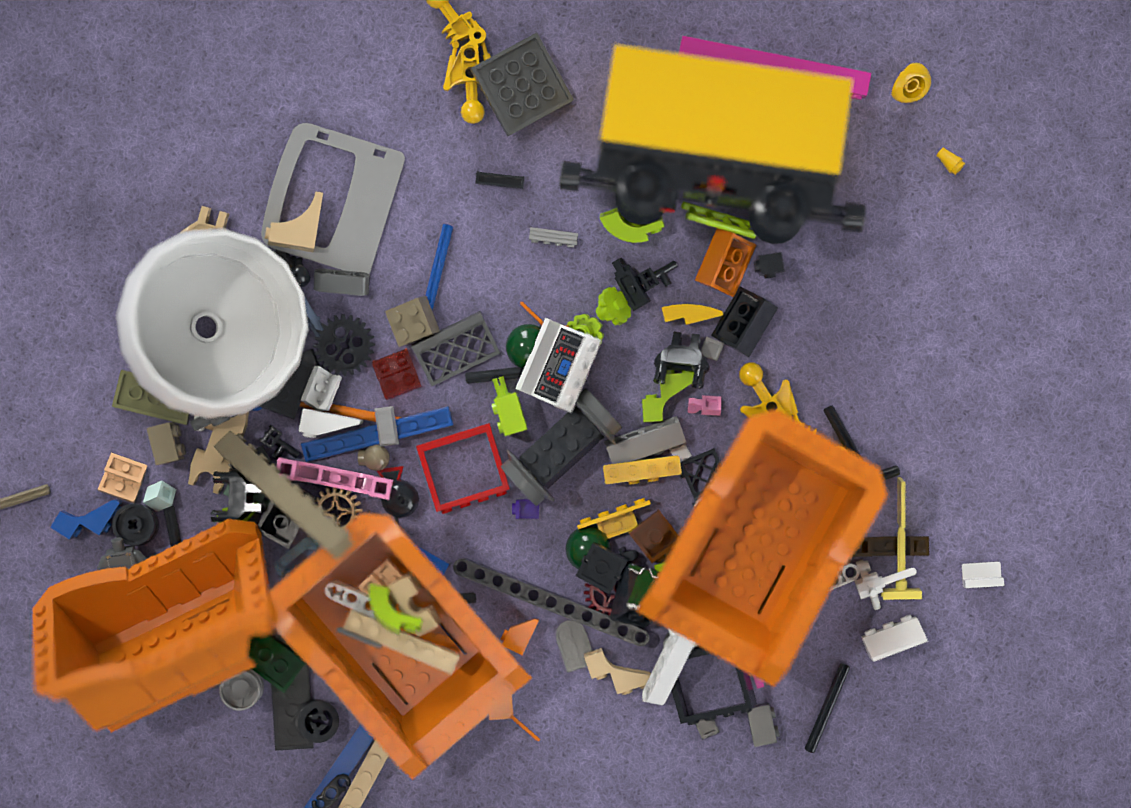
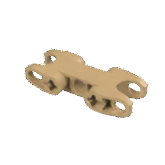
(211, 459)

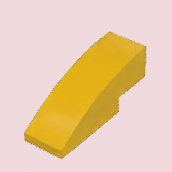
(690, 313)

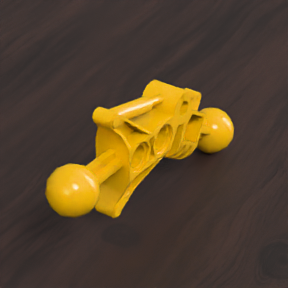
(458, 30)
(752, 375)

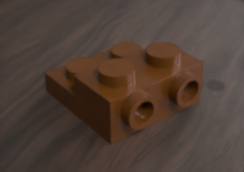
(654, 536)

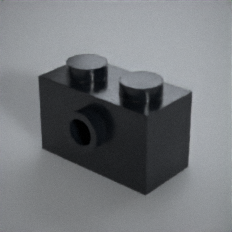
(769, 265)

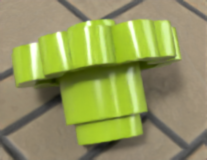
(613, 306)
(587, 325)

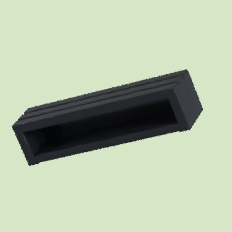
(499, 180)

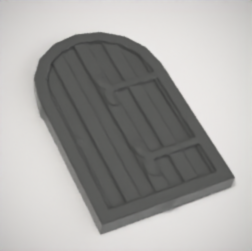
(573, 644)

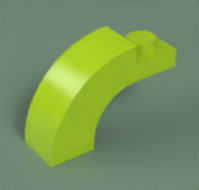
(626, 230)
(387, 615)

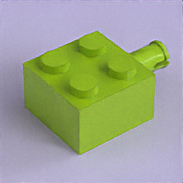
(508, 409)

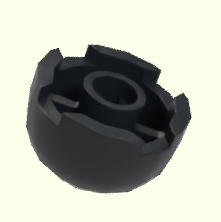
(407, 493)

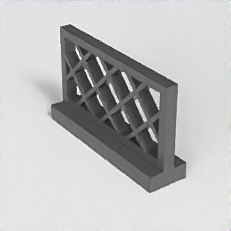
(449, 333)

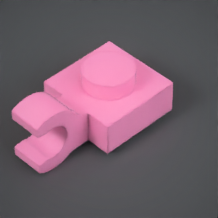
(708, 405)

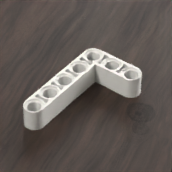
(667, 669)

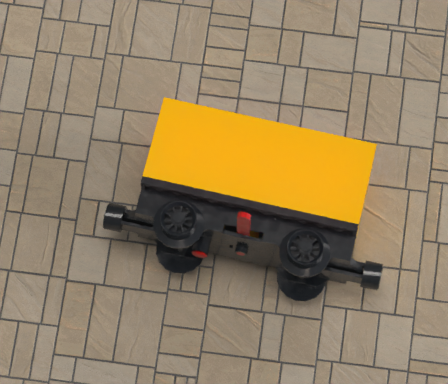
(721, 139)

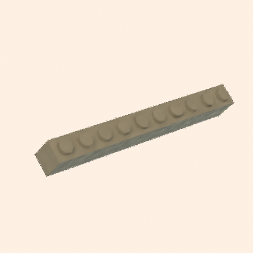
(284, 495)

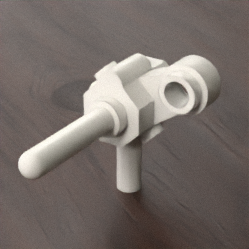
(871, 585)

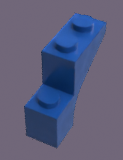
(96, 520)

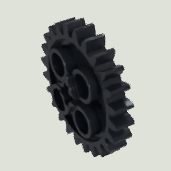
(328, 336)

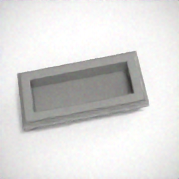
(386, 426)

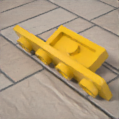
(642, 469)
(616, 522)

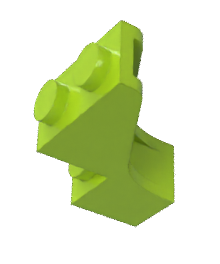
(653, 406)

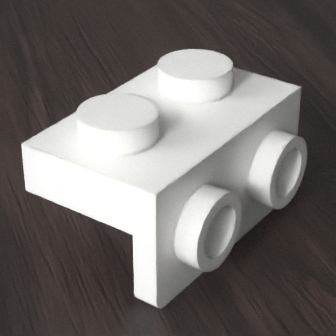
(321, 389)

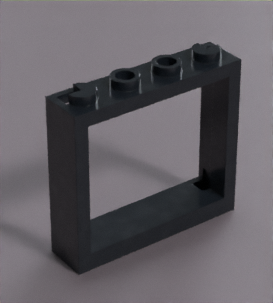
(746, 687)

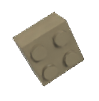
(412, 321)
(166, 443)

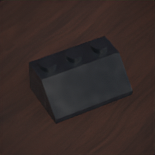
(744, 321)
(278, 525)

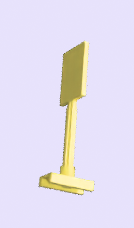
(901, 590)

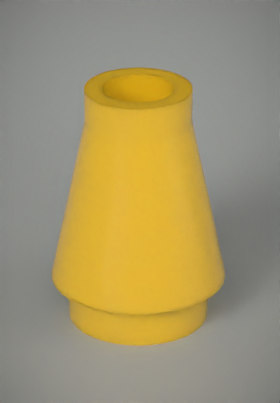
(951, 161)

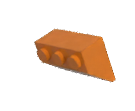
(725, 262)

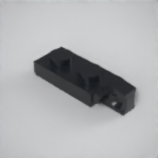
(630, 284)

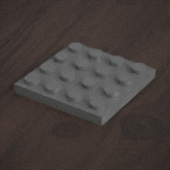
(521, 84)

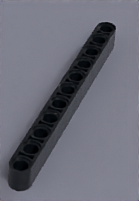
(541, 601)

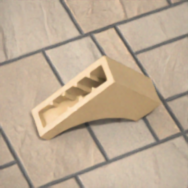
(297, 233)

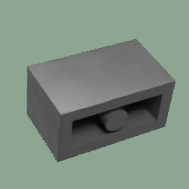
(762, 725)

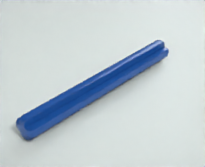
(438, 263)

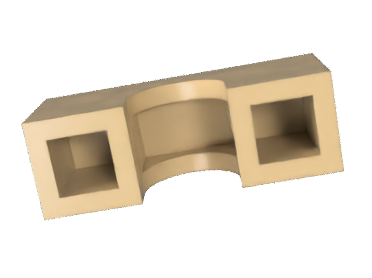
(403, 591)

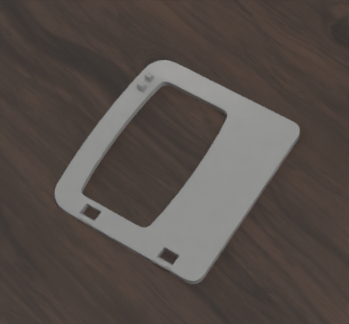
(366, 204)

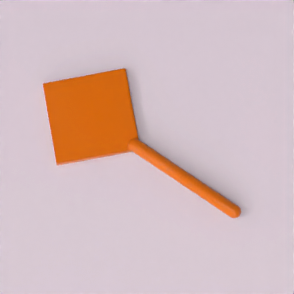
(505, 711)

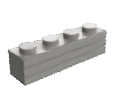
(553, 236)

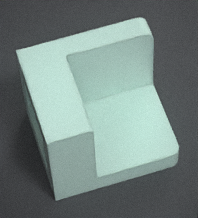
(159, 496)

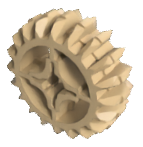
(336, 502)

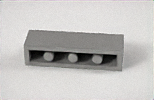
(646, 441)

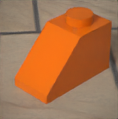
(519, 635)

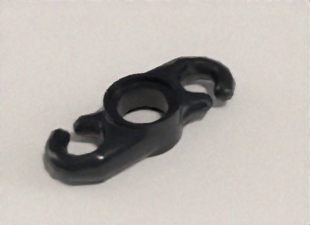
(333, 784)

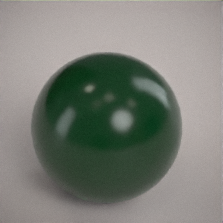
(521, 343)
(581, 541)

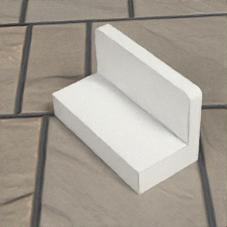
(982, 575)

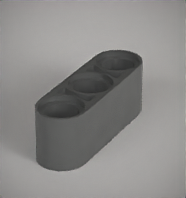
(341, 282)

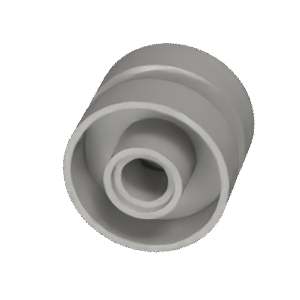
(242, 690)

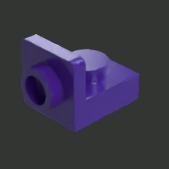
(525, 509)

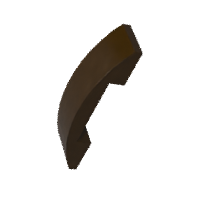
(888, 546)

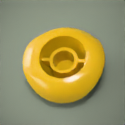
(912, 84)

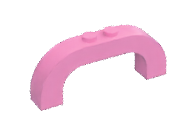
(335, 477)

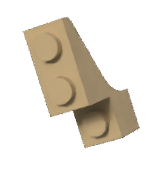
(623, 678)

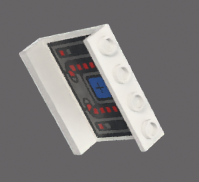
(558, 365)

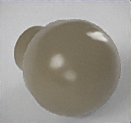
(374, 457)

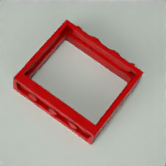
(465, 501)

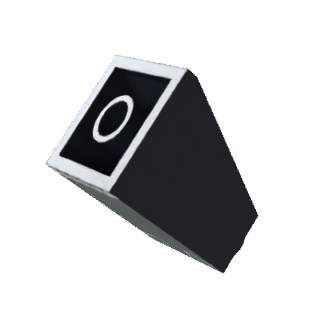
(630, 592)

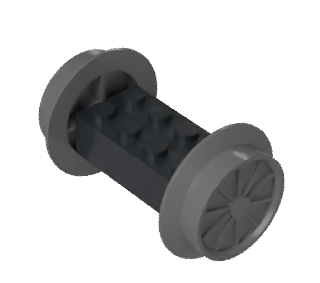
(560, 448)

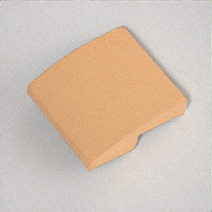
(122, 478)
(383, 577)

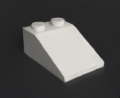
(319, 422)

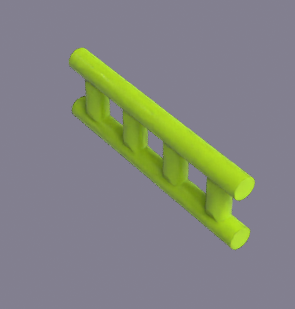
(712, 215)

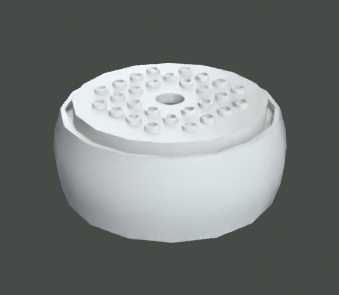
(255, 314)

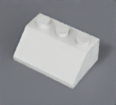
(893, 638)

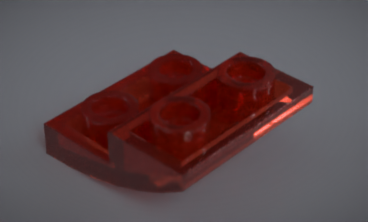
(396, 374)

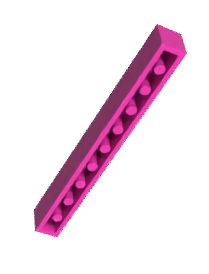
(725, 52)

